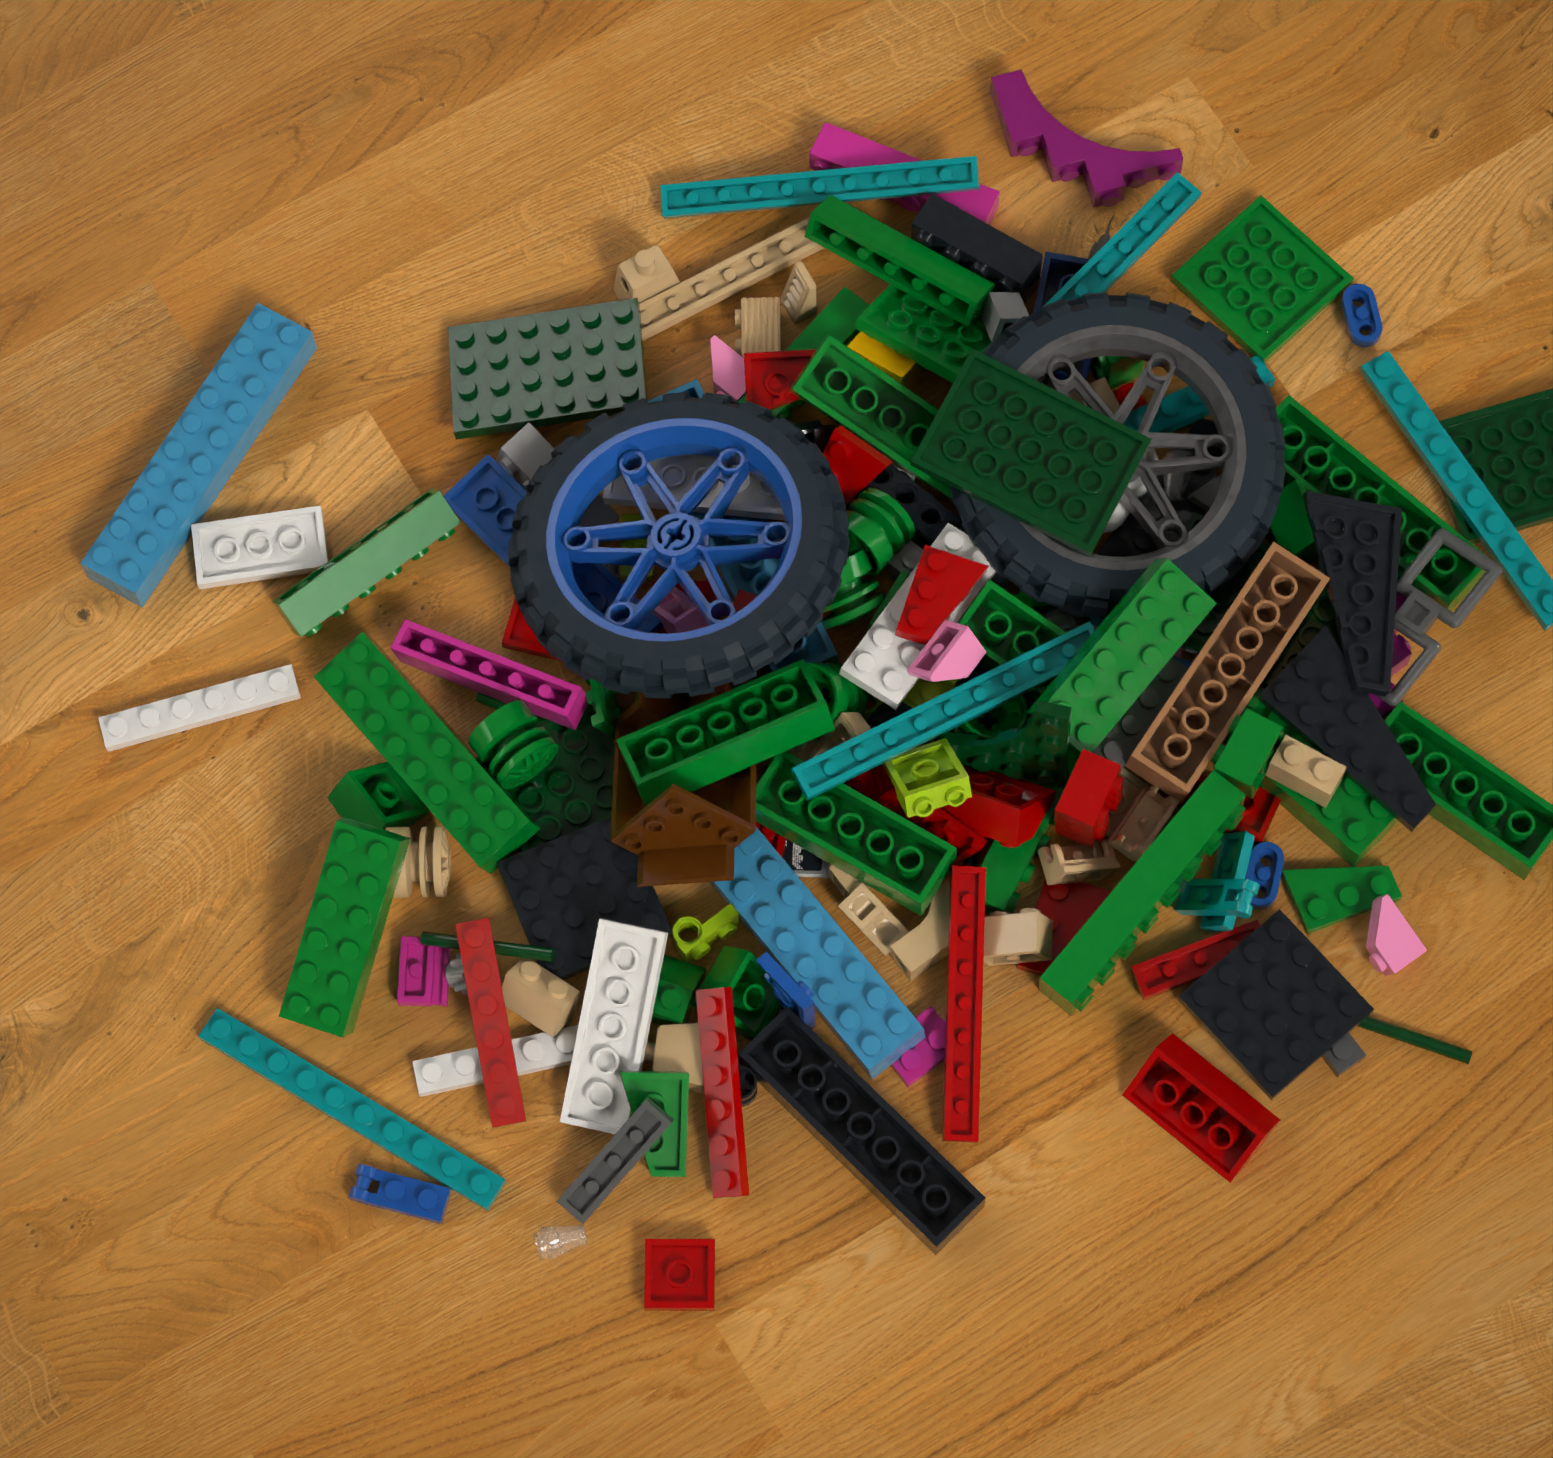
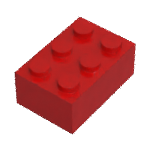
(1088, 798)

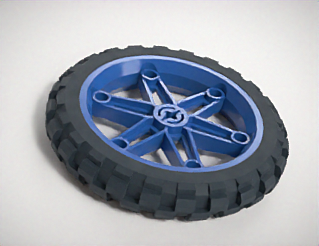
(728, 649)

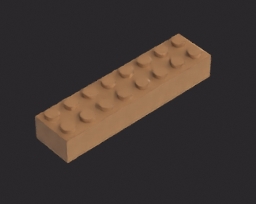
(1227, 672)

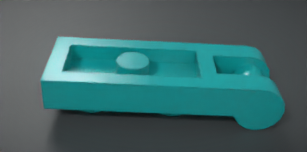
(1216, 897)

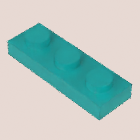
(1230, 863)

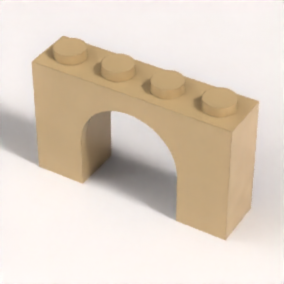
(923, 944)

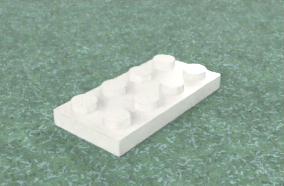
(259, 547)

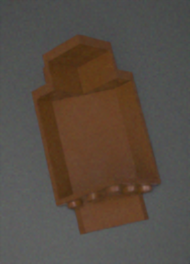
(681, 832)

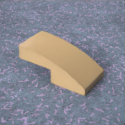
(873, 918)

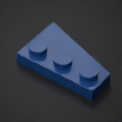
(787, 991)

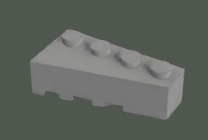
(528, 451)

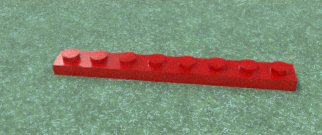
(964, 1004)

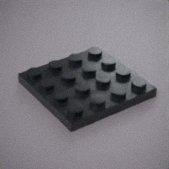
(570, 886)
(1275, 1004)

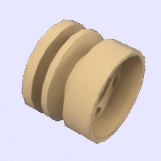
(424, 862)

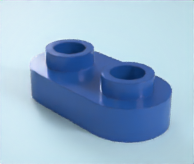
(1363, 317)
(1266, 876)

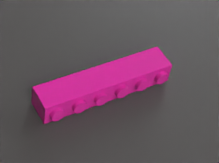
(843, 149)
(489, 673)

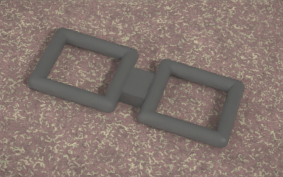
(1421, 611)

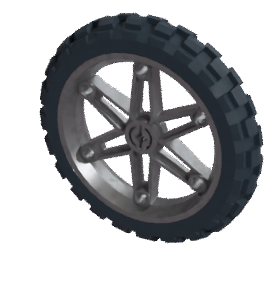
(1247, 436)

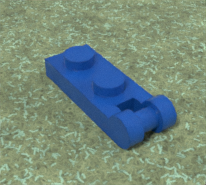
(400, 1194)

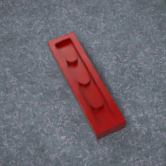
(1186, 963)

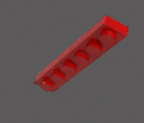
(490, 1022)
(722, 1092)

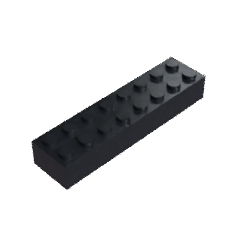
(862, 1130)

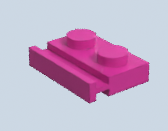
(422, 974)
(927, 1053)

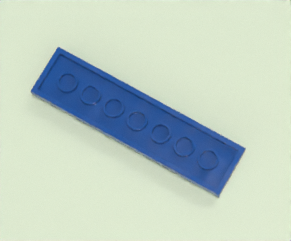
(487, 505)

